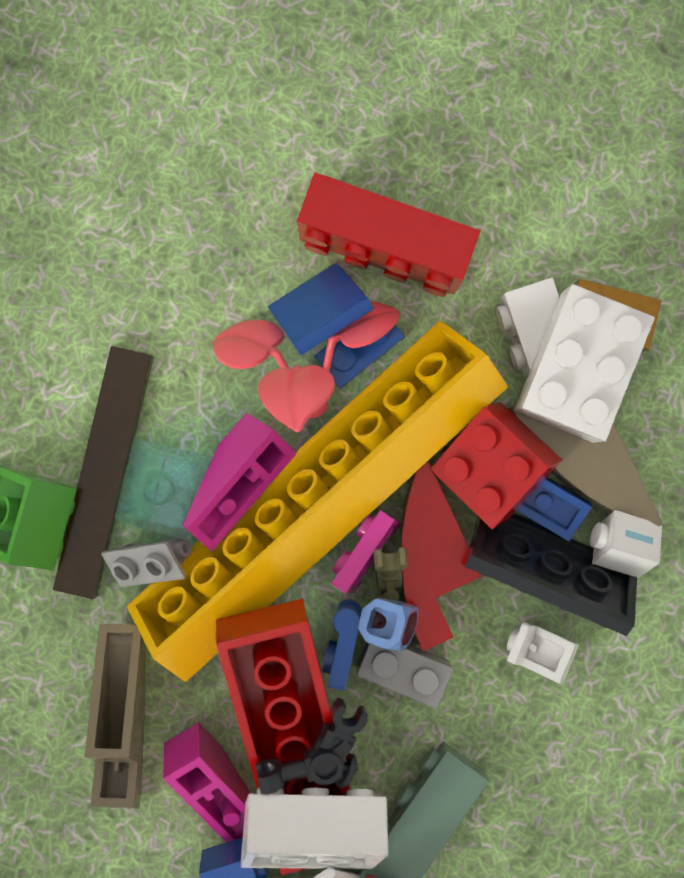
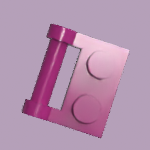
(353, 566)

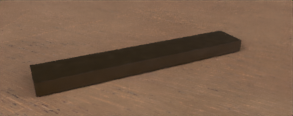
(103, 472)

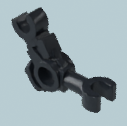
(324, 759)

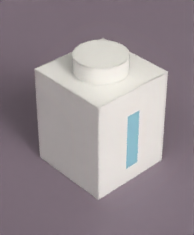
(626, 544)

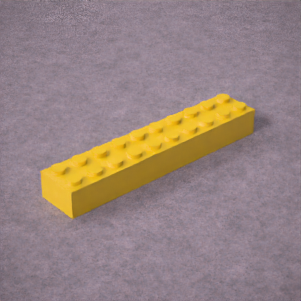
(320, 495)

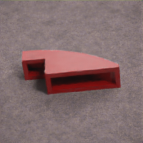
(434, 555)

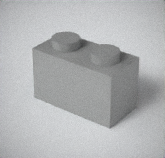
(406, 672)

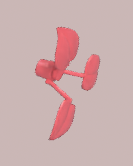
(296, 392)

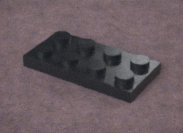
(553, 571)

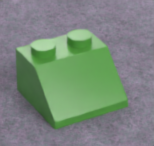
(33, 518)

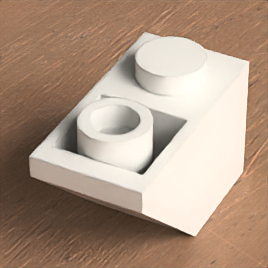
(527, 316)

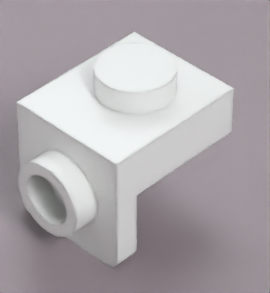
(541, 651)

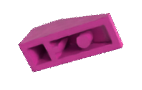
(236, 478)
(206, 780)

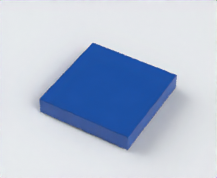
(320, 308)

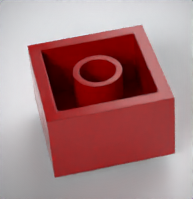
(495, 464)

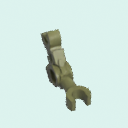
(388, 571)

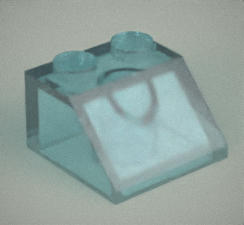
(160, 487)

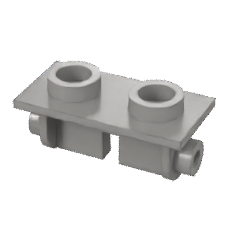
(148, 562)

